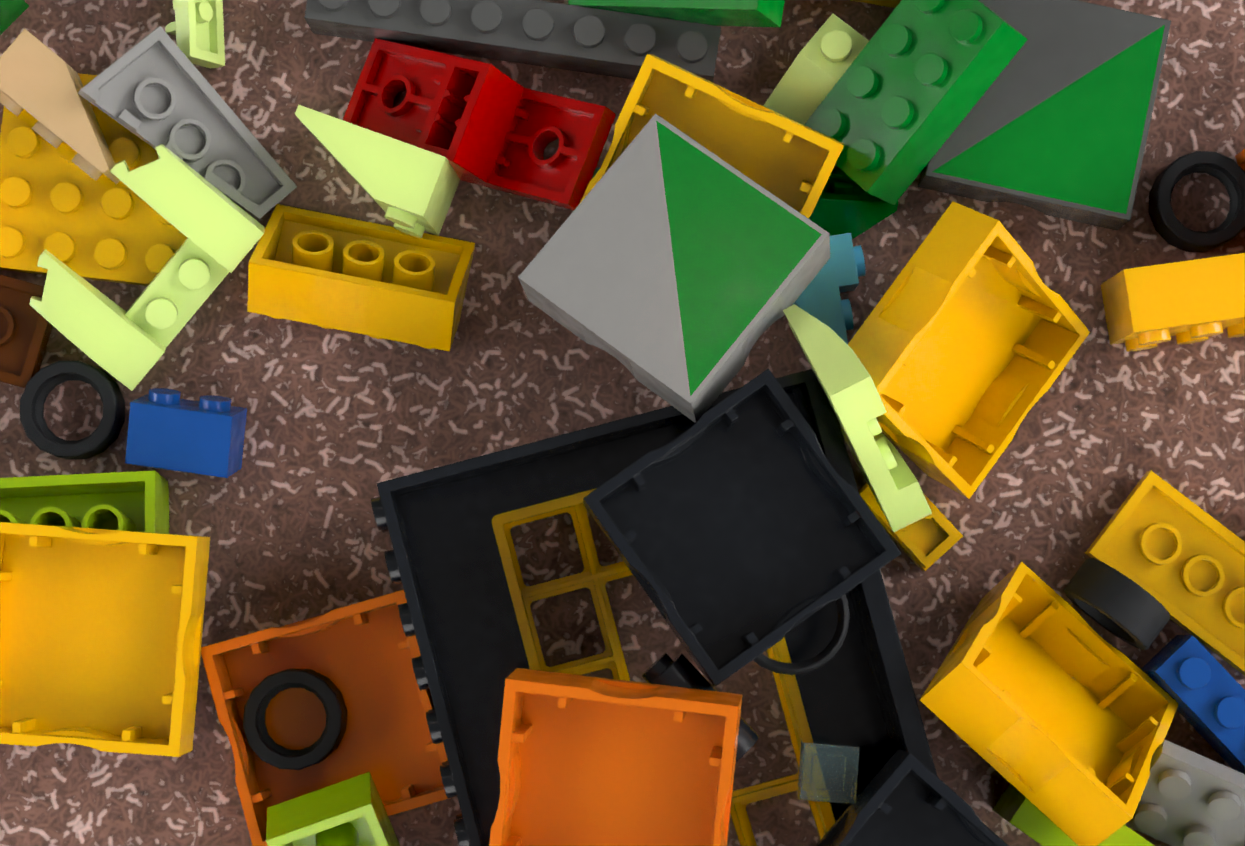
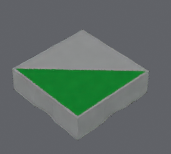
(676, 266)

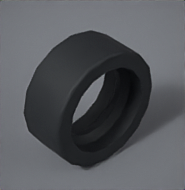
(1162, 214)
(44, 382)
(1117, 603)
(256, 730)

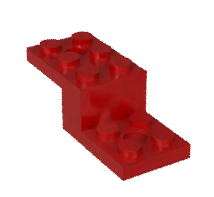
(481, 122)

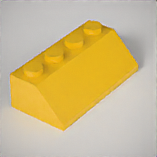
(359, 277)

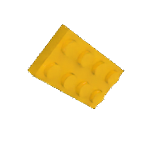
(1182, 561)

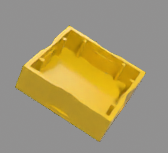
(755, 140)
(964, 347)
(100, 637)
(1052, 707)

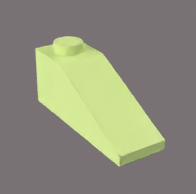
(816, 70)

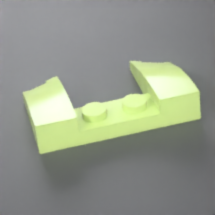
(135, 339)
(856, 408)

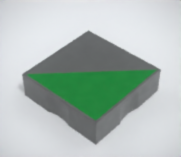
(1064, 115)

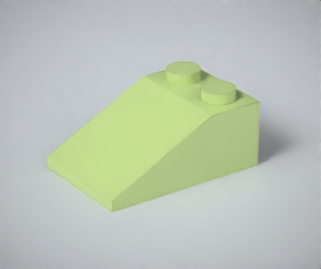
(401, 178)

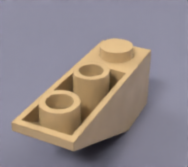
(48, 90)

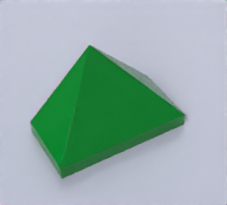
(847, 207)

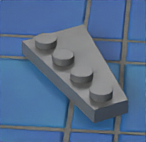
(170, 103)

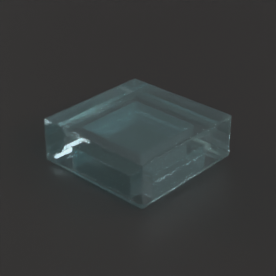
(828, 772)

